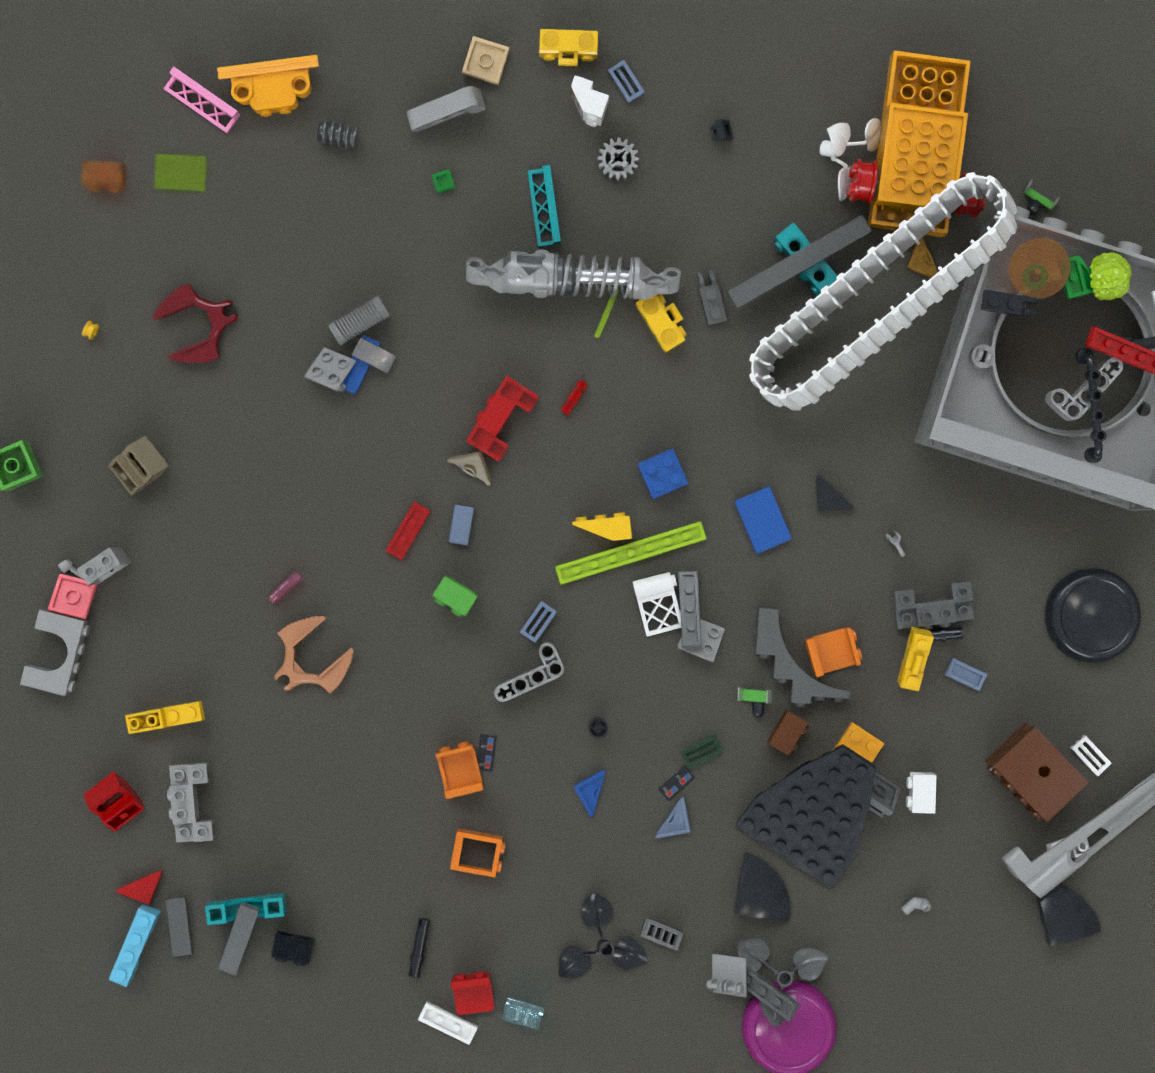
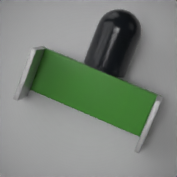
(1037, 201)
(758, 698)

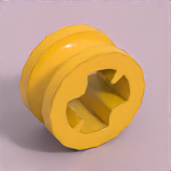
(90, 330)

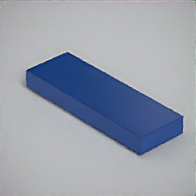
(358, 372)

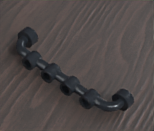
(1093, 454)

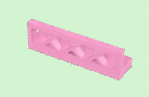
(205, 94)

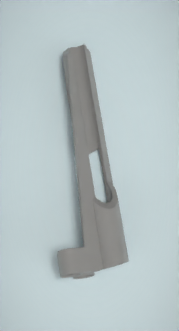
(1056, 863)

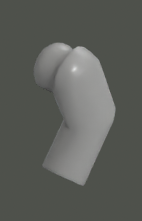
(916, 903)

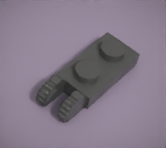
(711, 300)

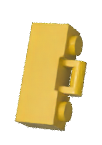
(568, 43)
(660, 324)
(915, 658)

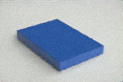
(762, 520)

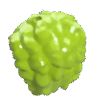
(1110, 276)

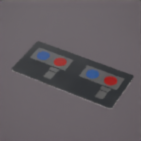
(486, 752)
(676, 783)

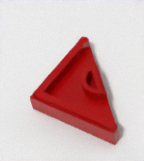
(143, 888)

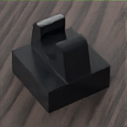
(723, 129)

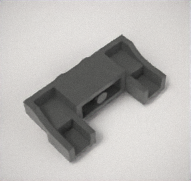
(934, 612)

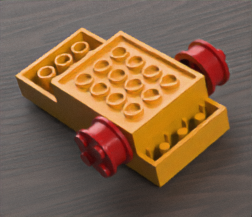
(917, 142)

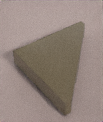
(473, 465)

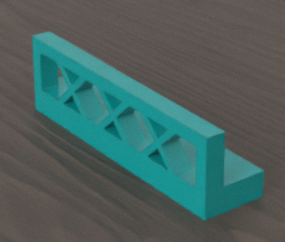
(553, 220)

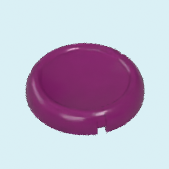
(796, 1044)

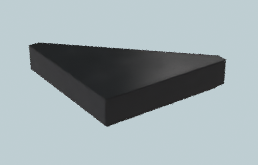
(829, 498)

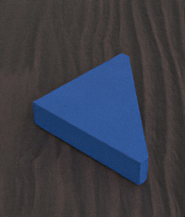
(589, 790)

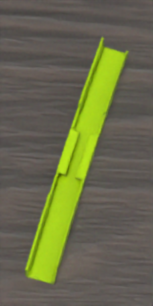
(605, 316)

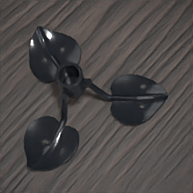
(628, 952)

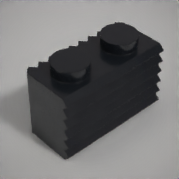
(292, 948)

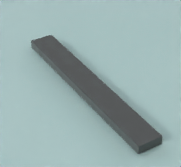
(799, 261)

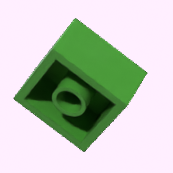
(18, 466)
(455, 595)

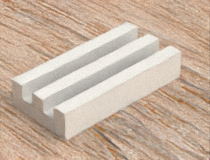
(1079, 743)

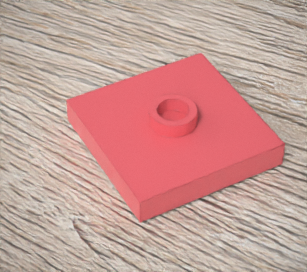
(72, 597)

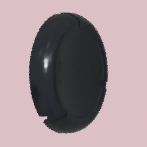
(1092, 615)

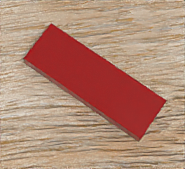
(408, 530)

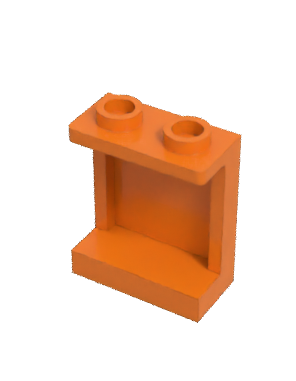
(459, 770)

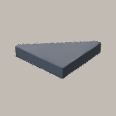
(676, 822)

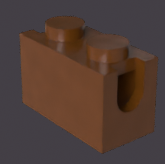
(788, 732)

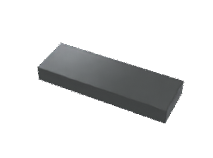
(179, 926)

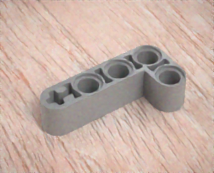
(446, 107)
(1075, 400)
(528, 676)

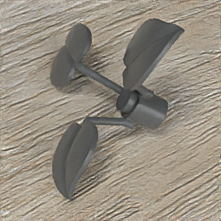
(808, 963)

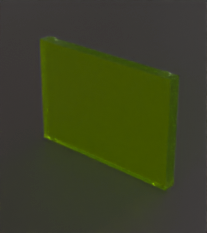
(180, 172)

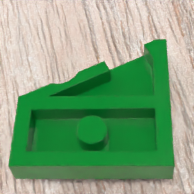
(1079, 279)

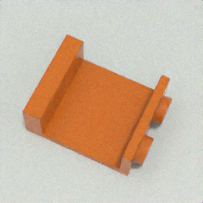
(833, 651)

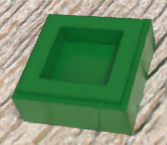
(443, 181)

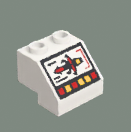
(589, 102)

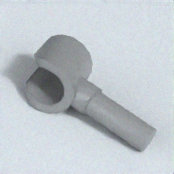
(896, 541)
(67, 565)

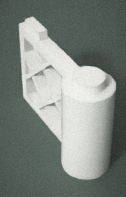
(655, 588)

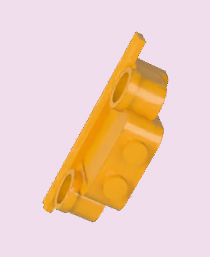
(271, 84)

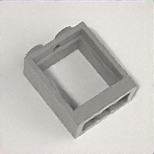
(100, 566)

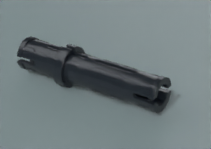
(417, 956)

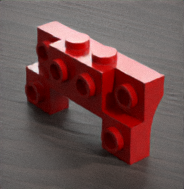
(496, 414)

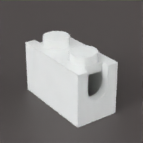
(921, 792)

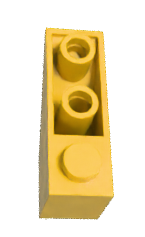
(611, 528)

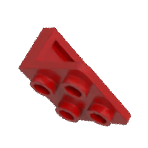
(472, 992)

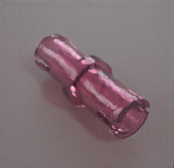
(285, 587)

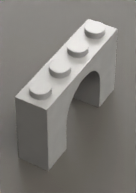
(73, 633)

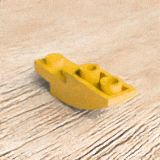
(165, 717)

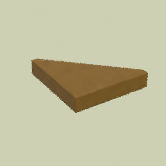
(922, 261)

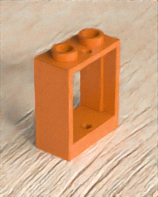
(500, 847)

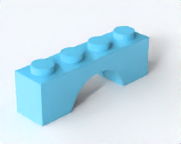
(134, 944)

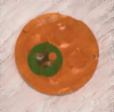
(1039, 268)

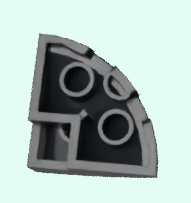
(761, 891)
(1066, 916)

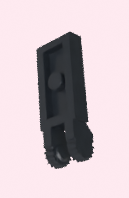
(1007, 303)

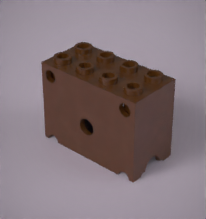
(1040, 789)

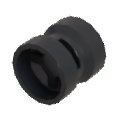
(596, 729)

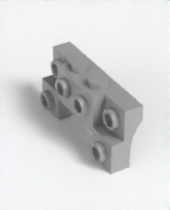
(184, 802)

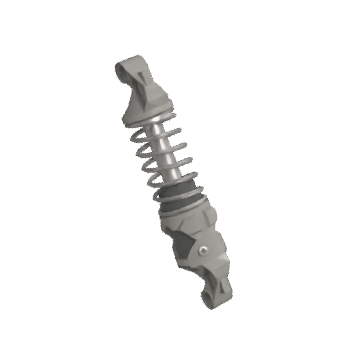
(549, 273)

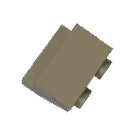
(138, 465)

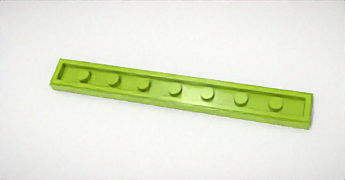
(630, 552)

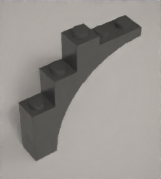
(769, 642)

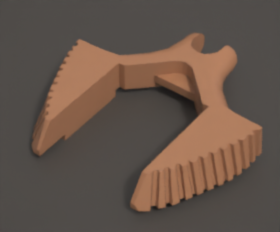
(291, 636)

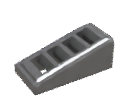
(673, 945)

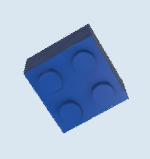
(662, 473)

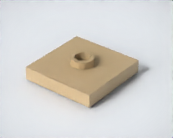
(485, 60)

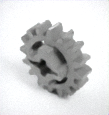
(623, 165)

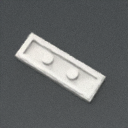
(447, 1022)

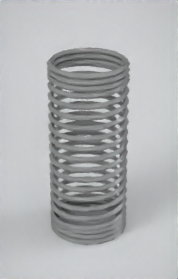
(379, 313)

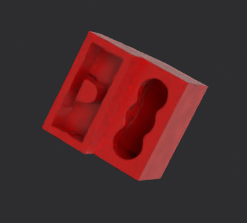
(113, 801)

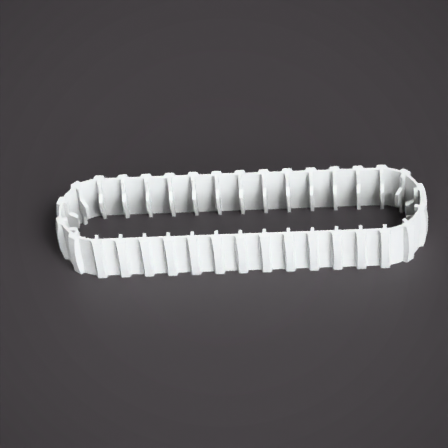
(864, 271)

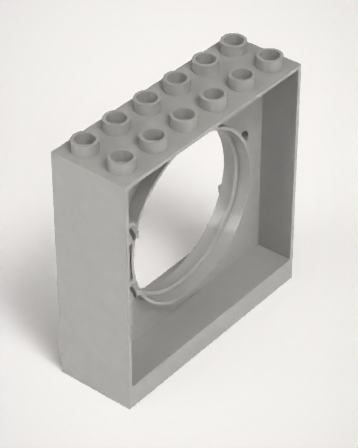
(977, 420)

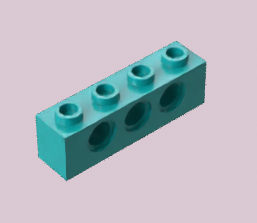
(793, 235)

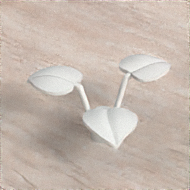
(839, 137)

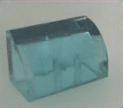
(522, 1013)

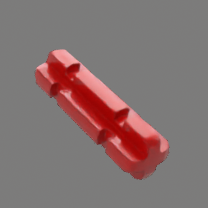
(574, 397)

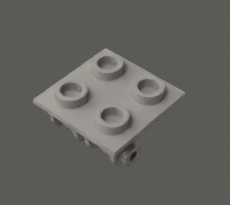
(330, 369)
(711, 638)
(728, 975)

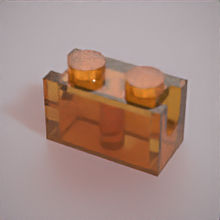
(103, 175)

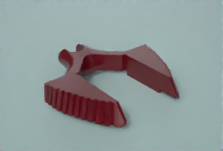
(184, 298)

